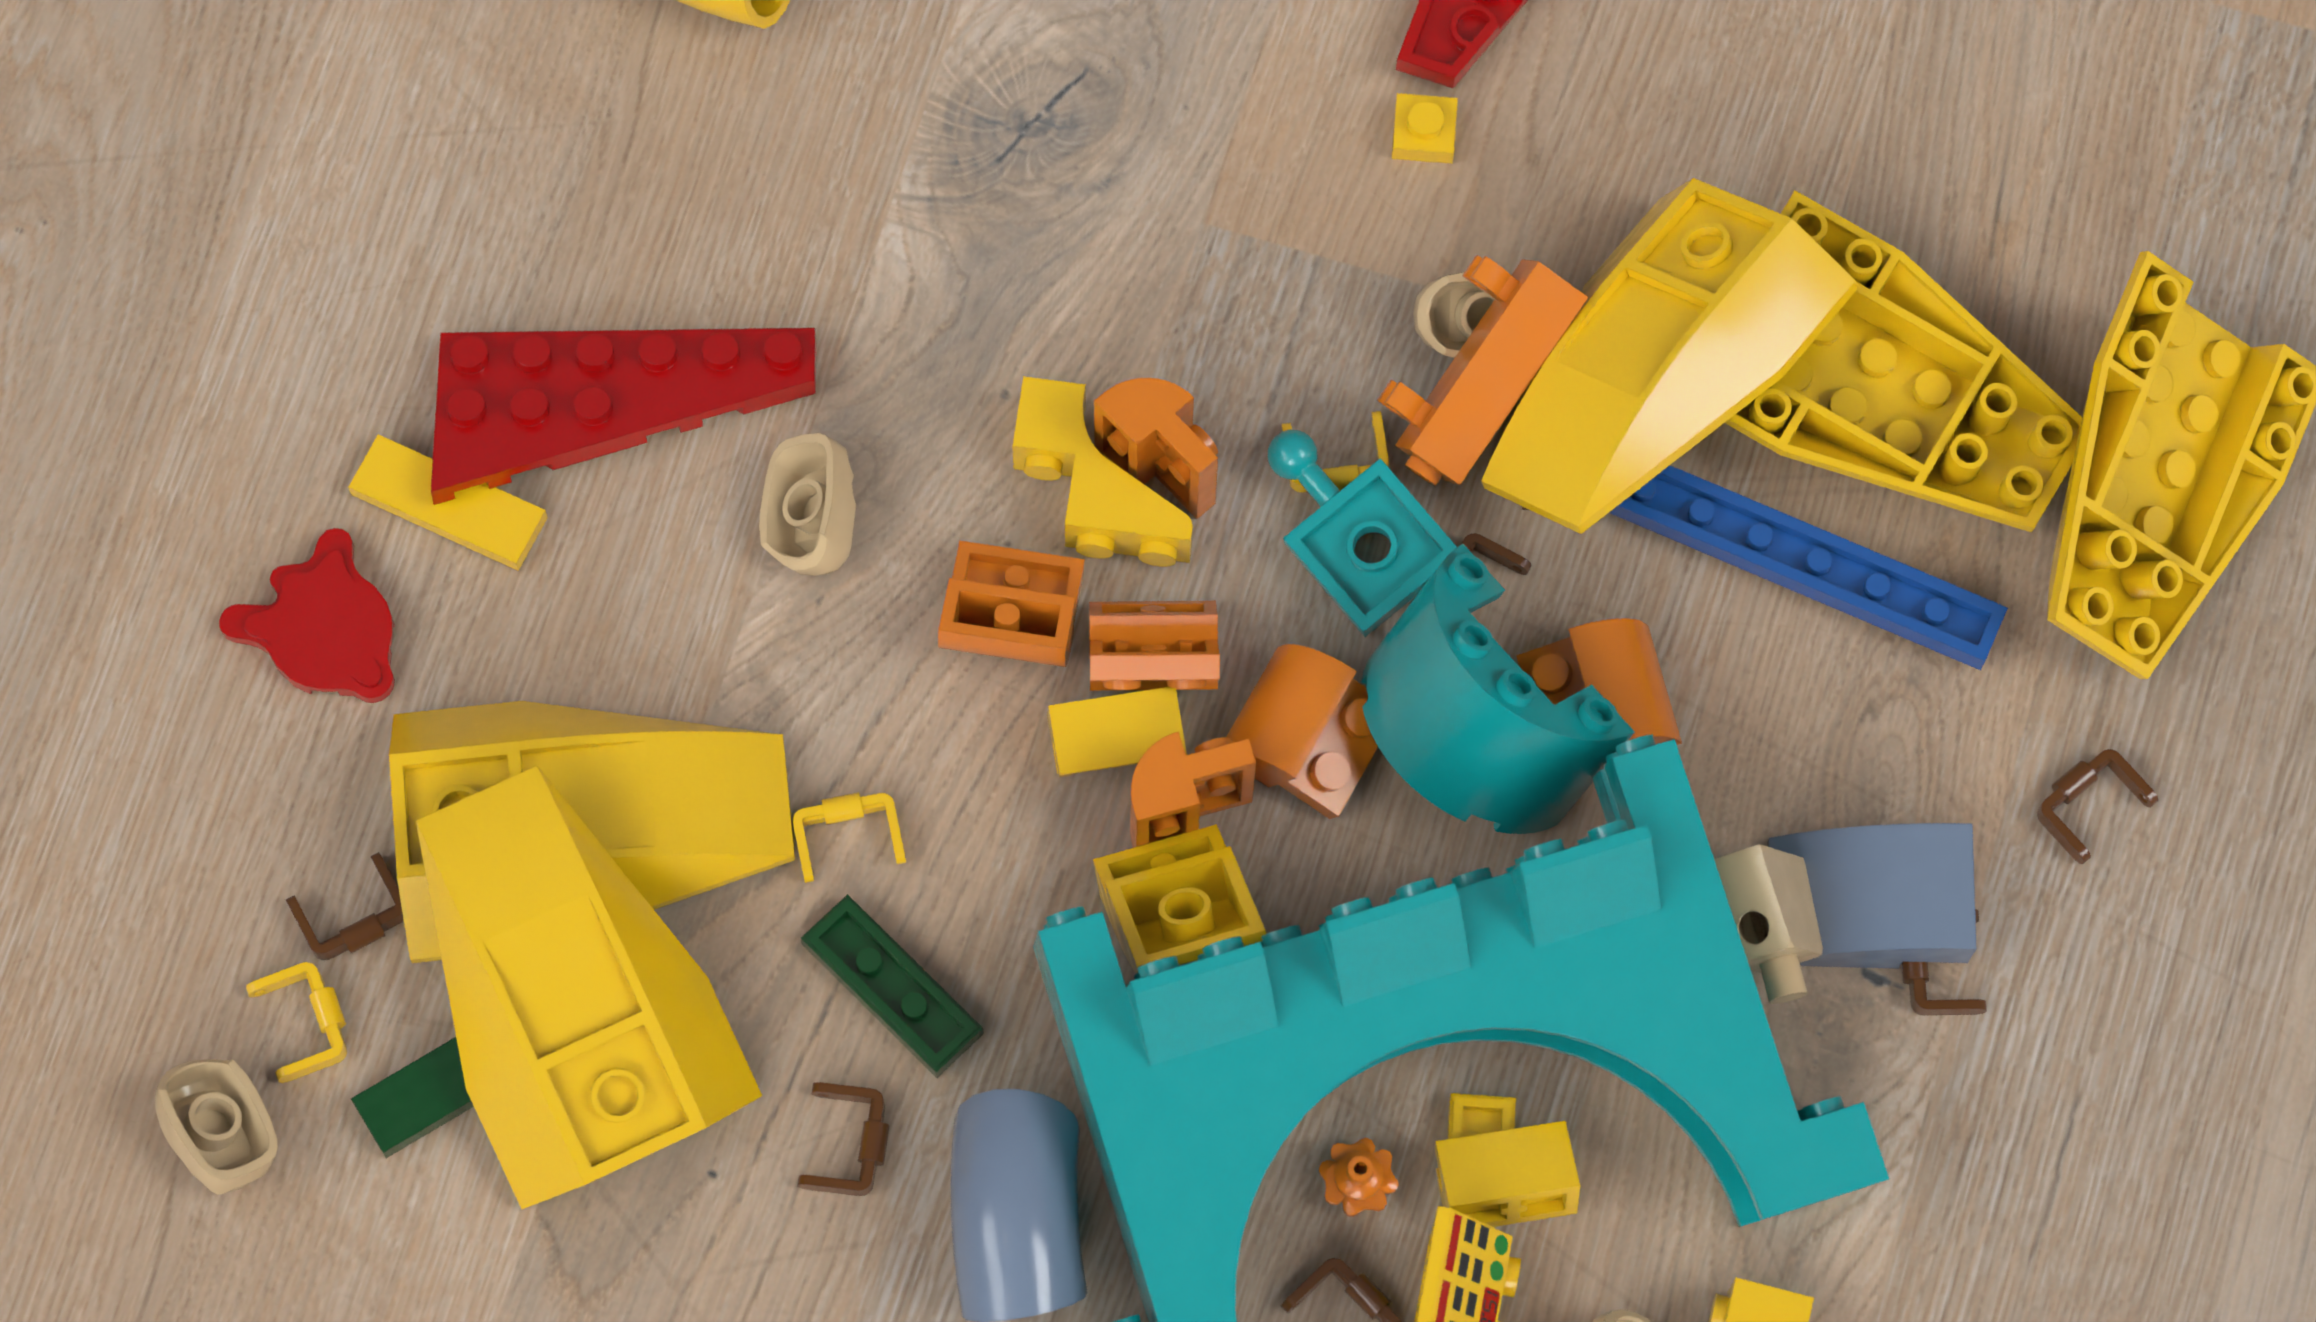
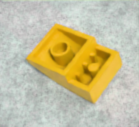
(1176, 897)

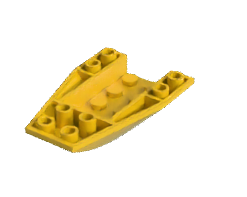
(1671, 344)
(1914, 392)
(2169, 467)
(662, 796)
(569, 994)

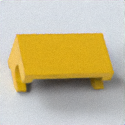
(1111, 729)
(1510, 1174)

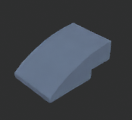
(1890, 892)

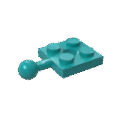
(1368, 504)

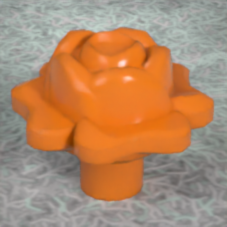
(1358, 1177)

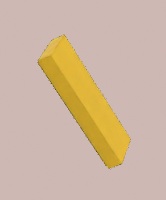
(477, 517)

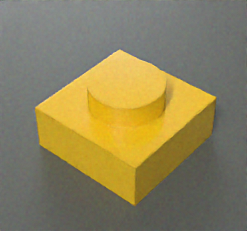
(1424, 128)

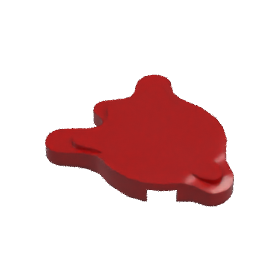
(325, 626)

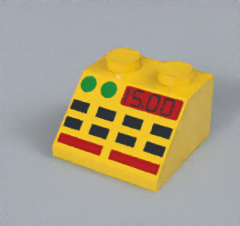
(1465, 1270)

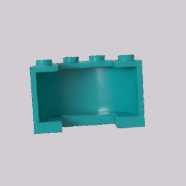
(1470, 721)

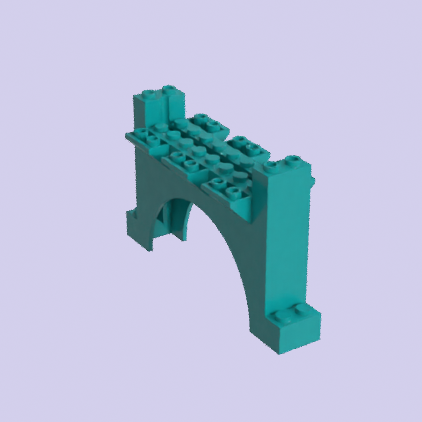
(1576, 950)

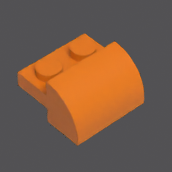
(1151, 433)
(1011, 604)
(1154, 645)
(1619, 663)
(1308, 727)
(1178, 788)

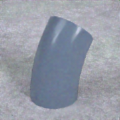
(1015, 1206)

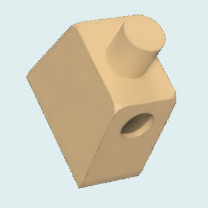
(1773, 916)

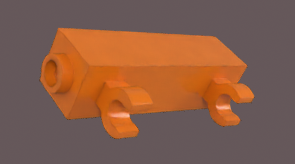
(1488, 372)

